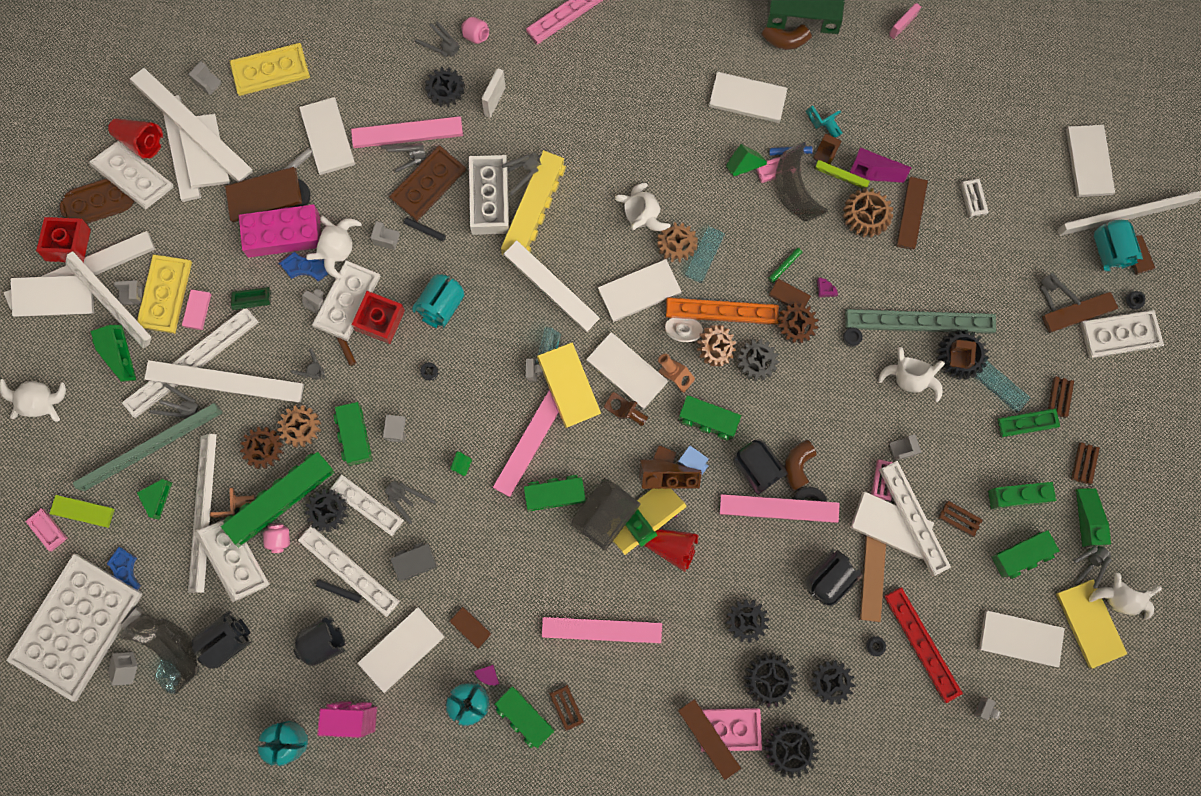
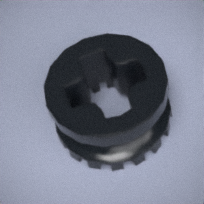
(428, 377)

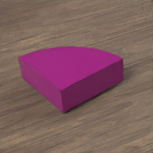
(825, 288)
(487, 675)

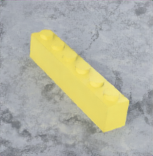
(535, 202)

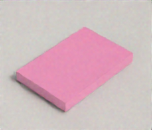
(737, 727)

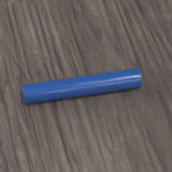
(779, 151)

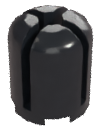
(759, 465)
(832, 578)
(220, 641)

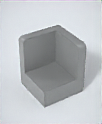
(204, 78)
(384, 237)
(129, 292)
(394, 428)
(905, 448)
(122, 668)

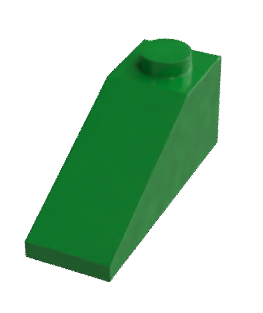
(113, 349)
(1092, 519)

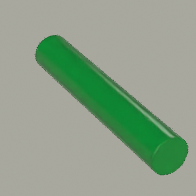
(779, 271)

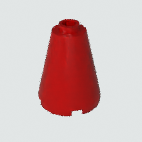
(137, 136)
(674, 547)

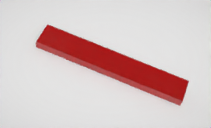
(923, 645)

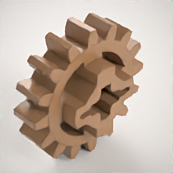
(672, 248)
(712, 337)
(297, 418)

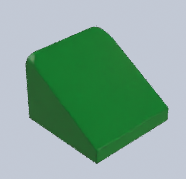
(460, 464)

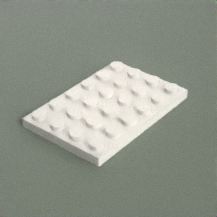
(74, 627)

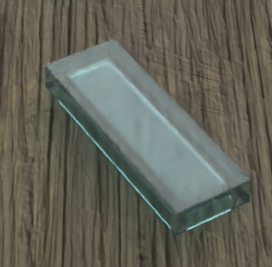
(705, 254)
(1003, 387)

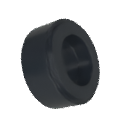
(852, 337)

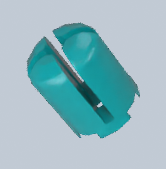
(1117, 244)
(439, 300)
(456, 707)
(286, 732)

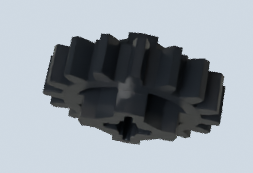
(439, 92)
(325, 517)
(752, 614)
(828, 690)

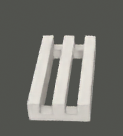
(976, 212)

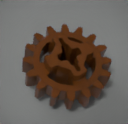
(797, 316)
(254, 451)

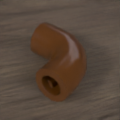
(787, 40)
(795, 464)

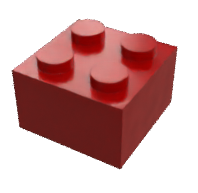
(62, 237)
(378, 317)

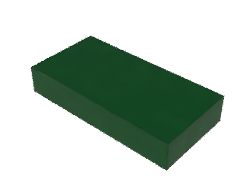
(250, 298)

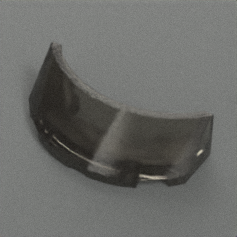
(791, 186)
(168, 643)

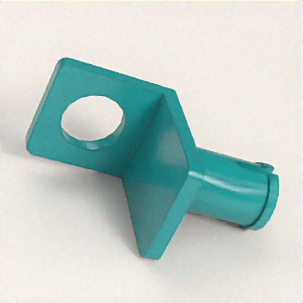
(829, 122)

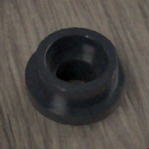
(1140, 298)
(881, 643)

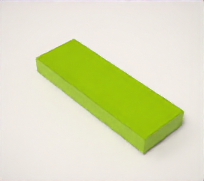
(841, 174)
(82, 511)

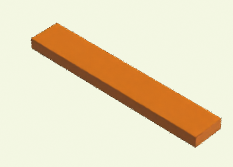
(722, 311)

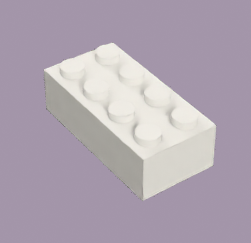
(488, 195)

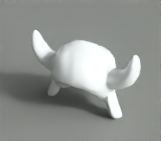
(642, 209)
(334, 244)
(914, 374)
(33, 399)
(1125, 599)

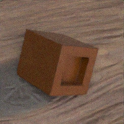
(827, 149)
(962, 354)

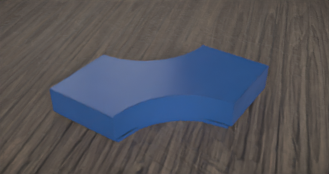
(296, 266)
(122, 567)

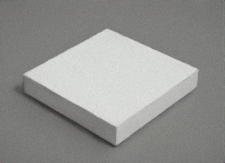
(493, 92)

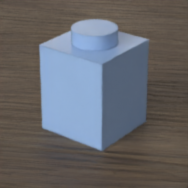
(694, 459)

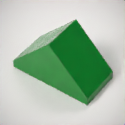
(745, 160)
(155, 497)

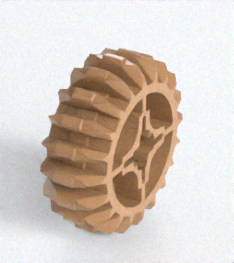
(880, 208)

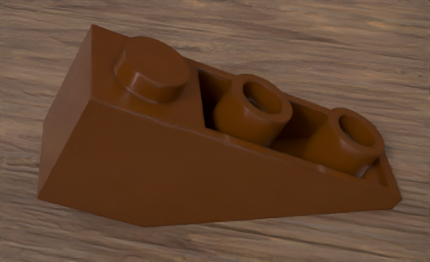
(667, 475)

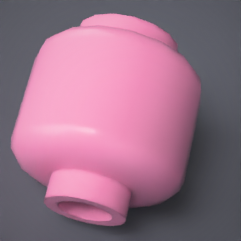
(475, 30)
(276, 537)

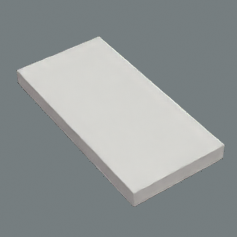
(748, 97)
(327, 136)
(1090, 160)
(201, 167)
(131, 174)
(639, 290)
(50, 296)
(344, 300)
(1121, 334)
(627, 370)
(884, 523)
(233, 565)
(1021, 639)
(401, 650)

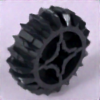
(980, 358)
(770, 689)
(785, 757)

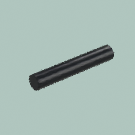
(424, 229)
(338, 591)

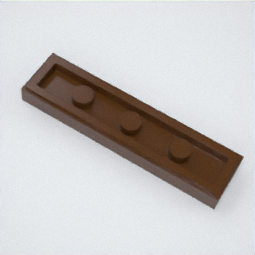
(912, 213)
(1077, 313)
(709, 739)

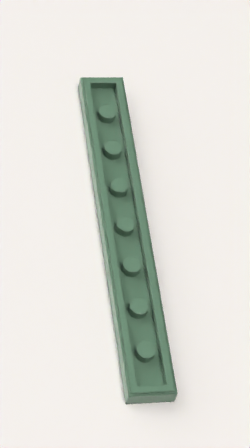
(920, 321)
(148, 447)

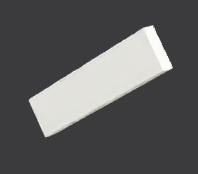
(367, 505)

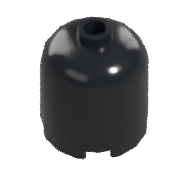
(319, 642)

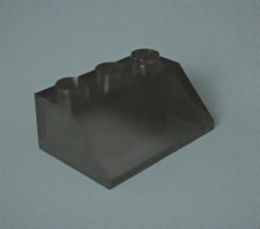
(604, 514)

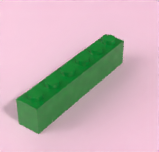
(277, 500)

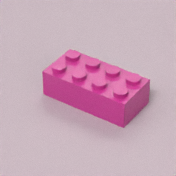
(280, 231)
(347, 720)

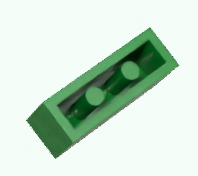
(709, 418)
(352, 434)
(554, 493)
(1021, 495)
(1025, 554)
(524, 718)

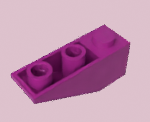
(878, 168)

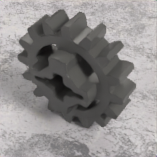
(766, 357)

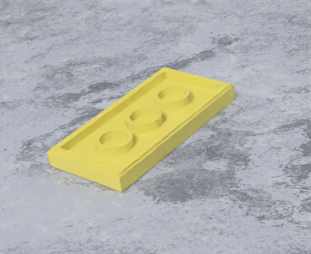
(269, 69)
(164, 293)
(568, 385)
(657, 508)
(1091, 625)

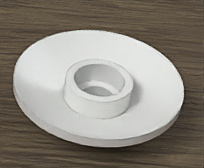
(683, 329)

